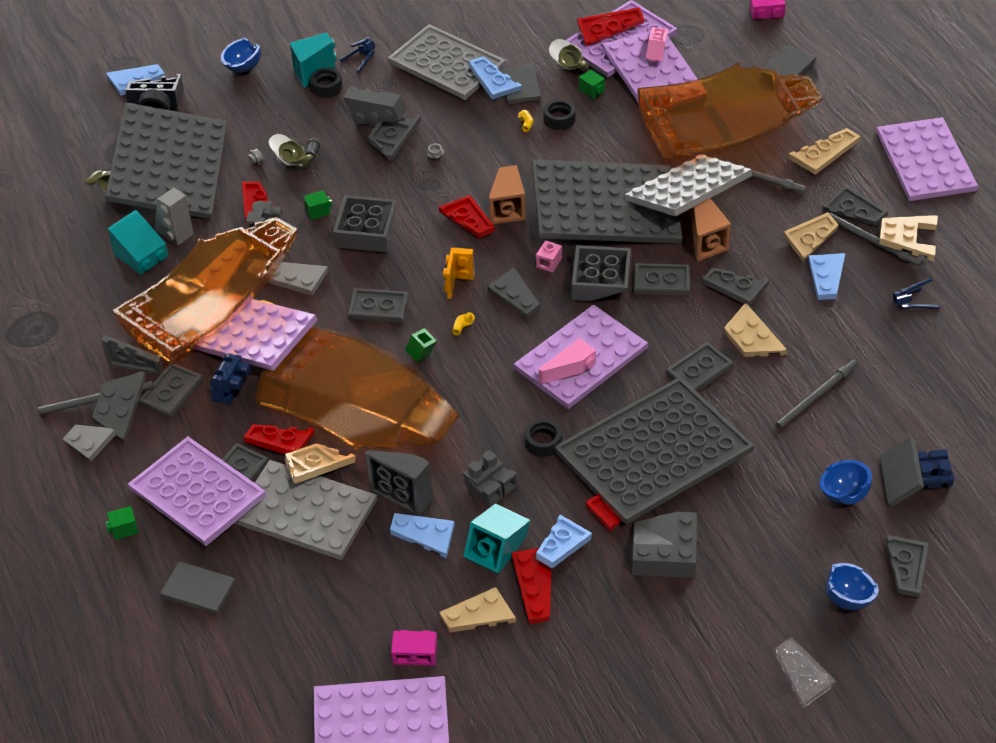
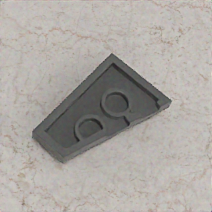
(130, 357)

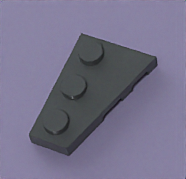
(855, 206)
(737, 287)
(515, 293)
(907, 563)

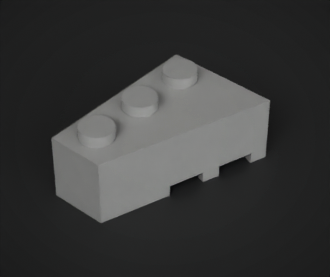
(173, 217)

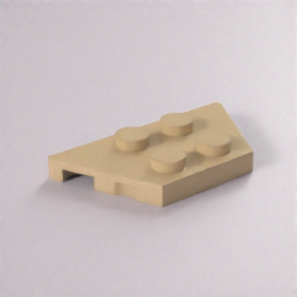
(752, 335)
(314, 461)

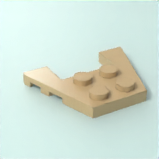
(902, 234)

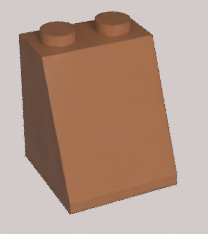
(507, 197)
(709, 230)

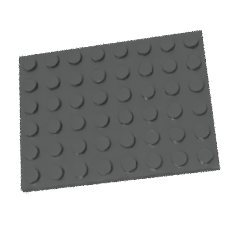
(166, 151)
(591, 203)
(653, 449)

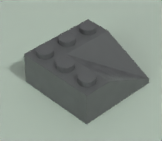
(365, 223)
(600, 272)
(400, 479)
(666, 545)

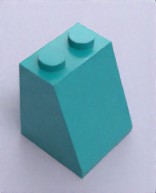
(311, 55)
(137, 243)
(495, 537)

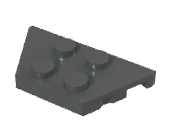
(391, 136)
(118, 403)

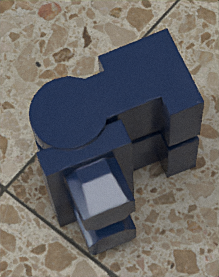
(228, 378)
(935, 469)

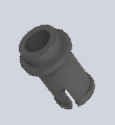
(313, 145)

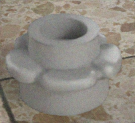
(435, 151)
(255, 156)

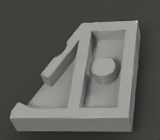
(89, 439)

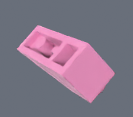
(656, 44)
(569, 362)

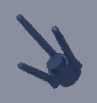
(366, 46)
(903, 297)

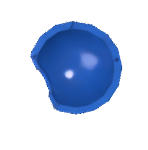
(241, 56)
(846, 482)
(850, 587)

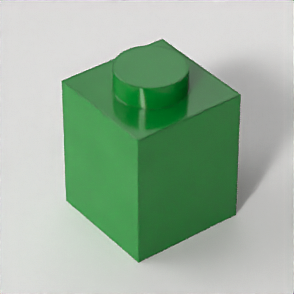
(591, 84)
(317, 204)
(420, 345)
(121, 523)

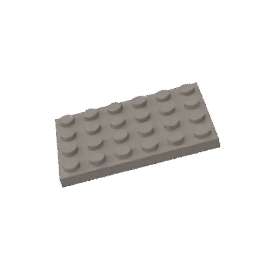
(442, 60)
(688, 185)
(308, 513)

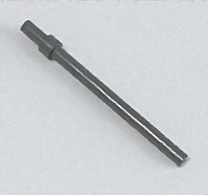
(787, 184)
(904, 255)
(841, 374)
(80, 401)

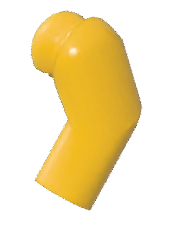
(527, 118)
(461, 322)

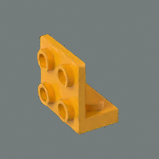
(459, 266)

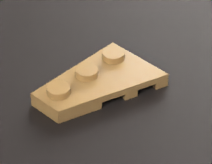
(810, 235)
(479, 610)

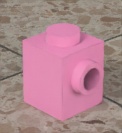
(549, 256)

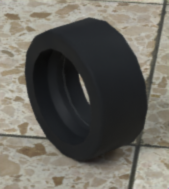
(322, 75)
(157, 96)
(559, 123)
(540, 426)

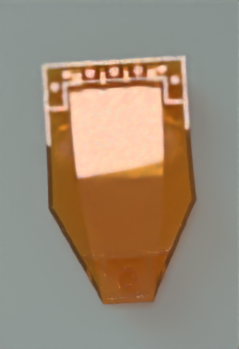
(723, 108)
(206, 288)
(355, 392)

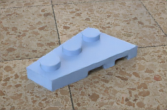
(120, 78)
(492, 79)
(826, 274)
(429, 532)
(562, 541)

